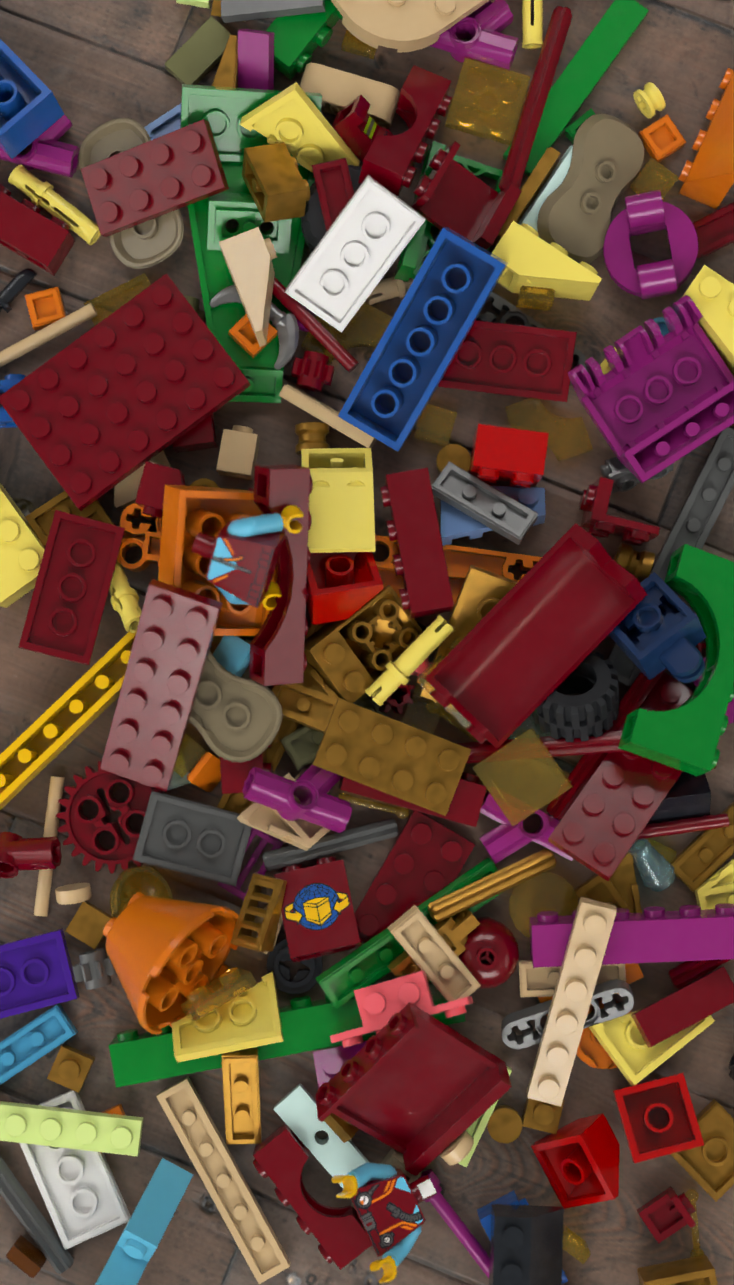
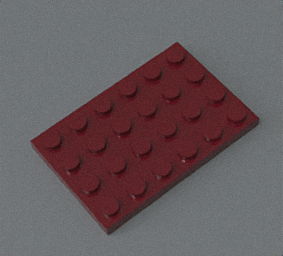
(123, 392)

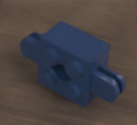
(662, 634)

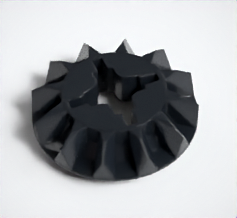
(303, 980)

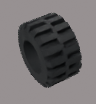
(584, 713)

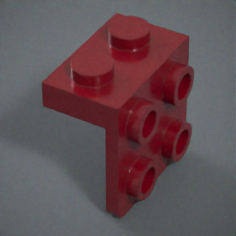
(595, 504)

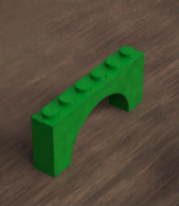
(690, 734)

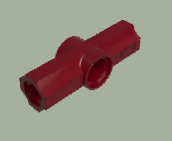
(27, 854)

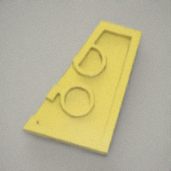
(629, 1051)

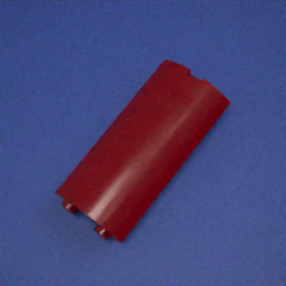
(535, 636)

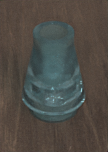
(653, 868)

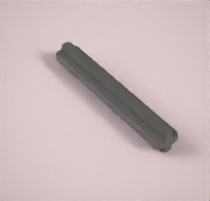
(331, 844)
(33, 1220)

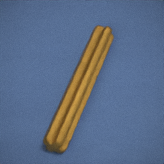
(492, 885)

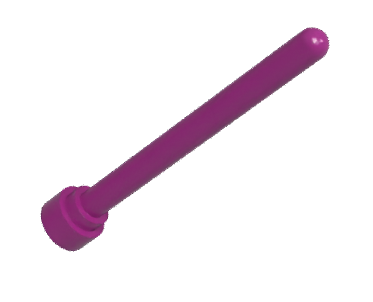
(457, 1225)

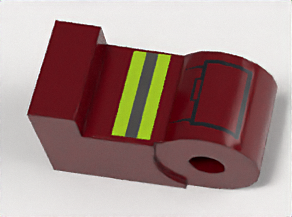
(357, 127)

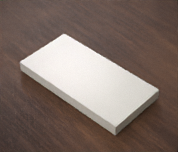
(355, 254)
(76, 1185)

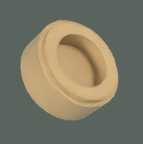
(73, 893)
(458, 1149)

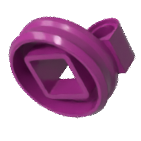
(644, 215)

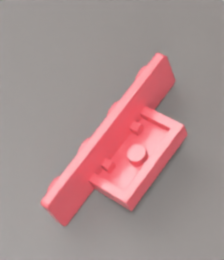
(383, 1000)

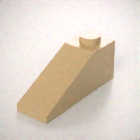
(253, 275)

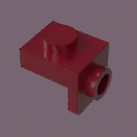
(667, 1214)

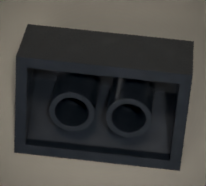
(526, 1245)

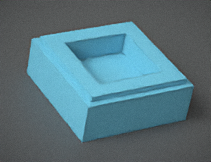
(233, 654)

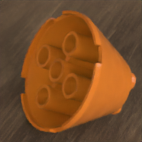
(166, 952)

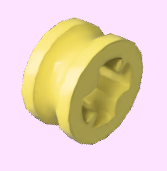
(649, 100)

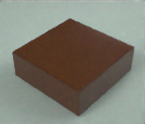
(26, 1257)

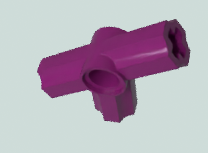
(485, 40)
(49, 153)
(309, 788)
(507, 838)

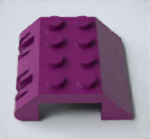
(660, 391)

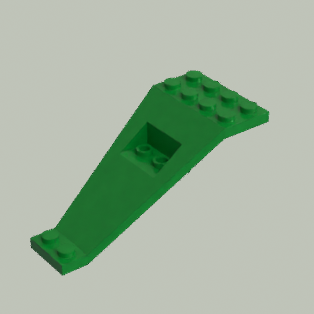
(224, 110)

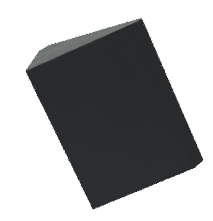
(687, 799)

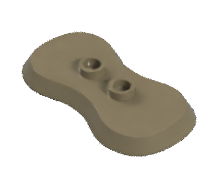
(602, 167)
(149, 241)
(234, 713)

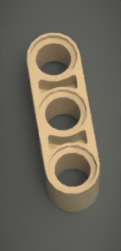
(341, 88)

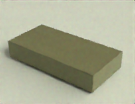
(199, 53)

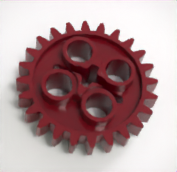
(86, 831)

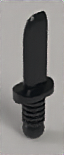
(13, 289)

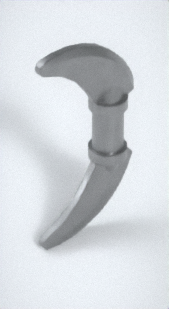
(285, 325)

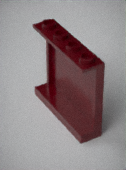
(415, 1086)

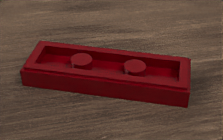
(685, 1007)

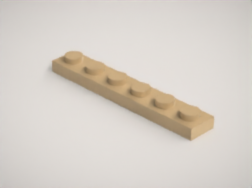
(571, 1001)
(223, 1180)

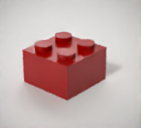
(508, 455)
(658, 1118)

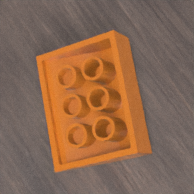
(712, 169)
(205, 510)

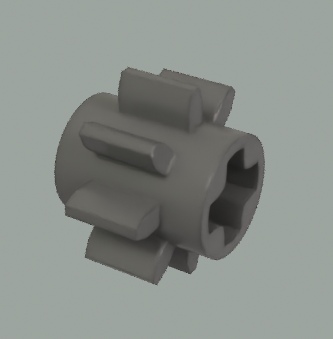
(94, 969)

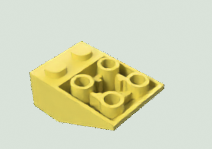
(543, 265)
(341, 500)

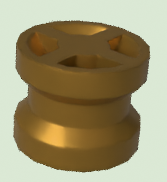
(311, 436)

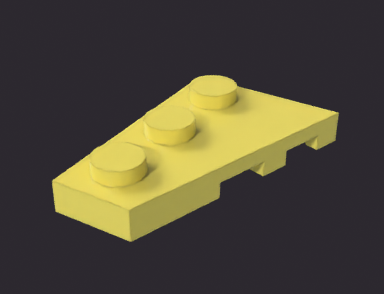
(301, 126)
(237, 1025)

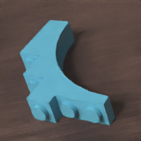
(146, 1225)

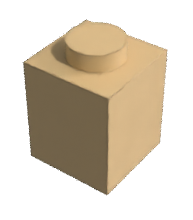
(238, 452)

